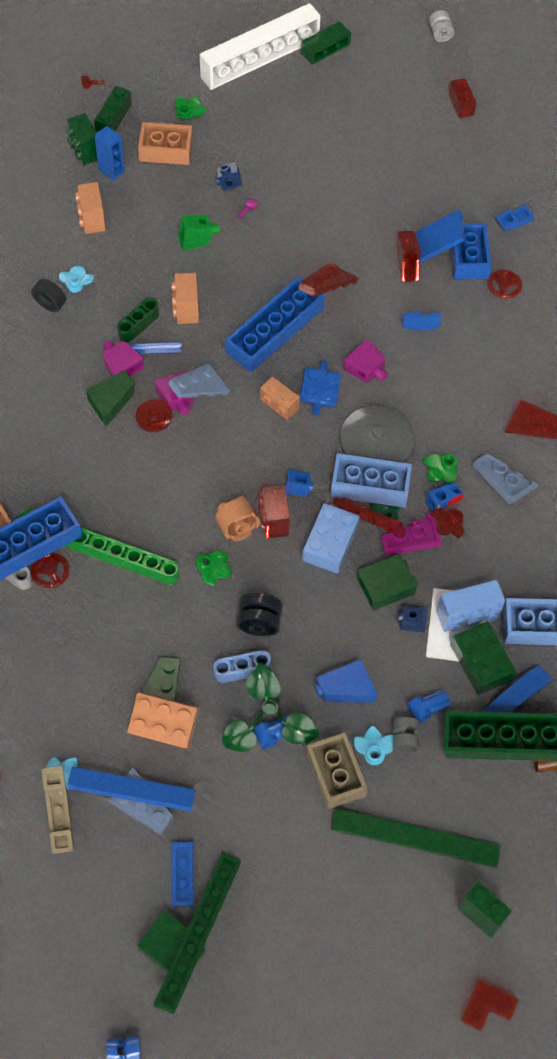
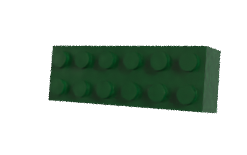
(501, 736)

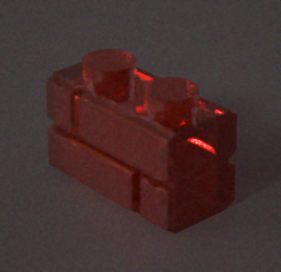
(462, 98)

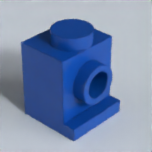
(298, 483)

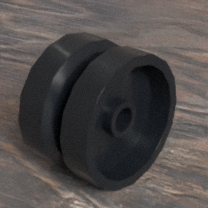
(259, 614)

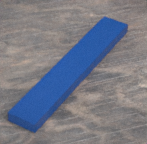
(131, 789)

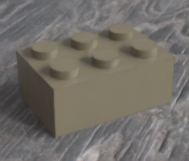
(336, 771)

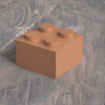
(90, 208)
(185, 298)

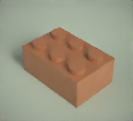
(165, 143)
(163, 719)

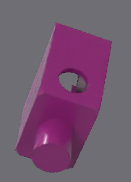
(121, 358)
(366, 363)
(169, 397)

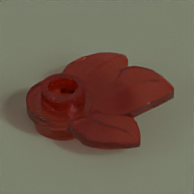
(449, 522)

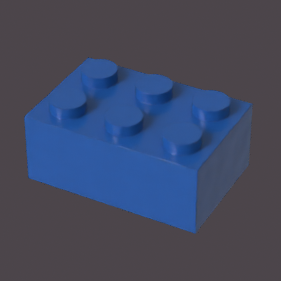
(472, 257)

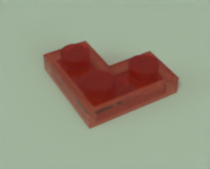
(485, 1000)

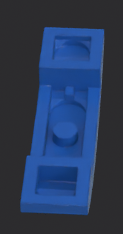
(520, 691)

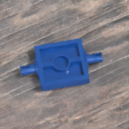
(320, 387)

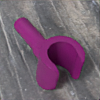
(250, 204)

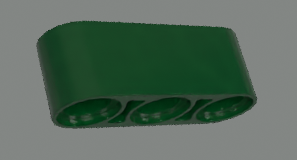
(138, 319)

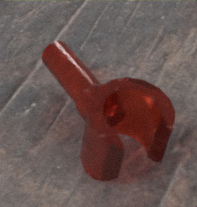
(86, 82)

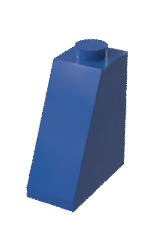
(346, 684)

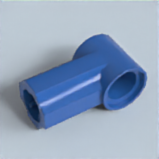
(423, 708)
(269, 734)

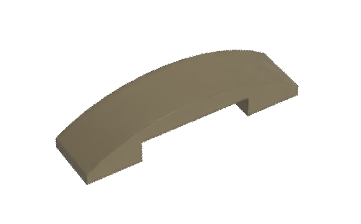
(57, 809)

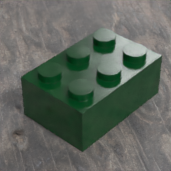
(483, 658)

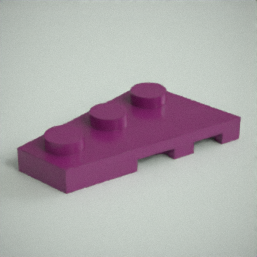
(419, 536)

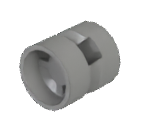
(441, 26)

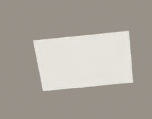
(438, 640)

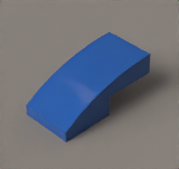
(513, 219)
(418, 322)

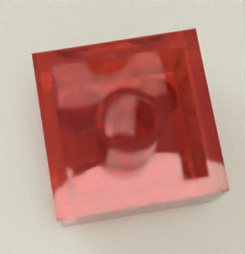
(274, 511)

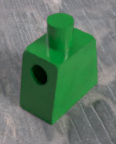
(196, 231)

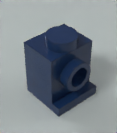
(415, 624)

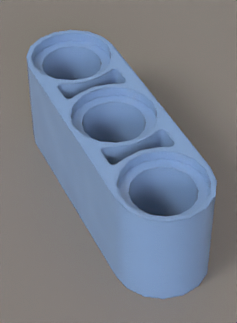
(232, 663)

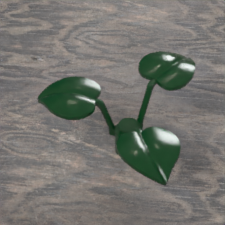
(265, 684)

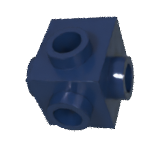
(228, 176)

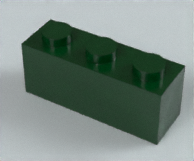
(325, 42)
(113, 109)

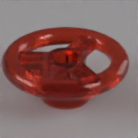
(505, 280)
(50, 561)

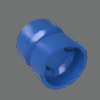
(130, 1045)

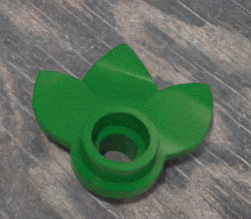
(188, 108)
(440, 470)
(216, 567)

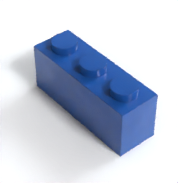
(109, 153)

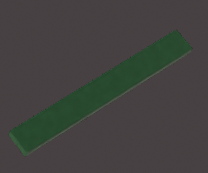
(416, 838)
(197, 934)

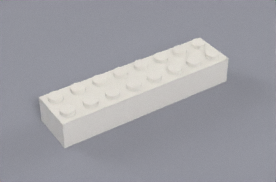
(258, 46)

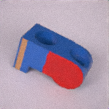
(444, 496)

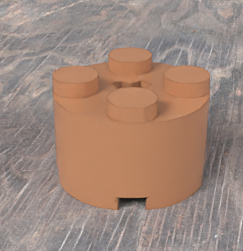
(237, 519)

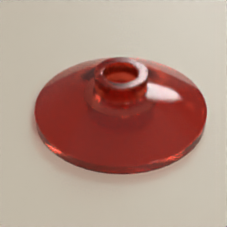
(153, 409)

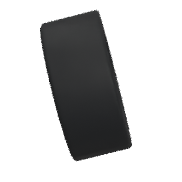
(48, 295)

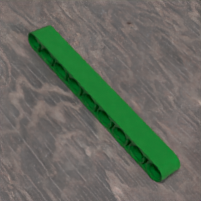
(124, 558)

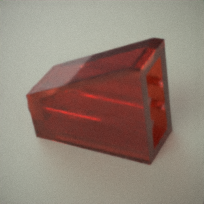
(409, 256)

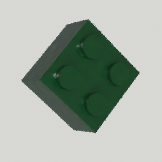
(82, 138)

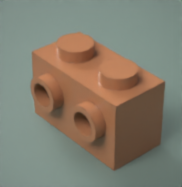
(279, 398)

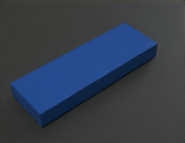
(182, 874)

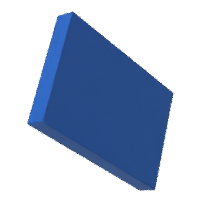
(441, 235)

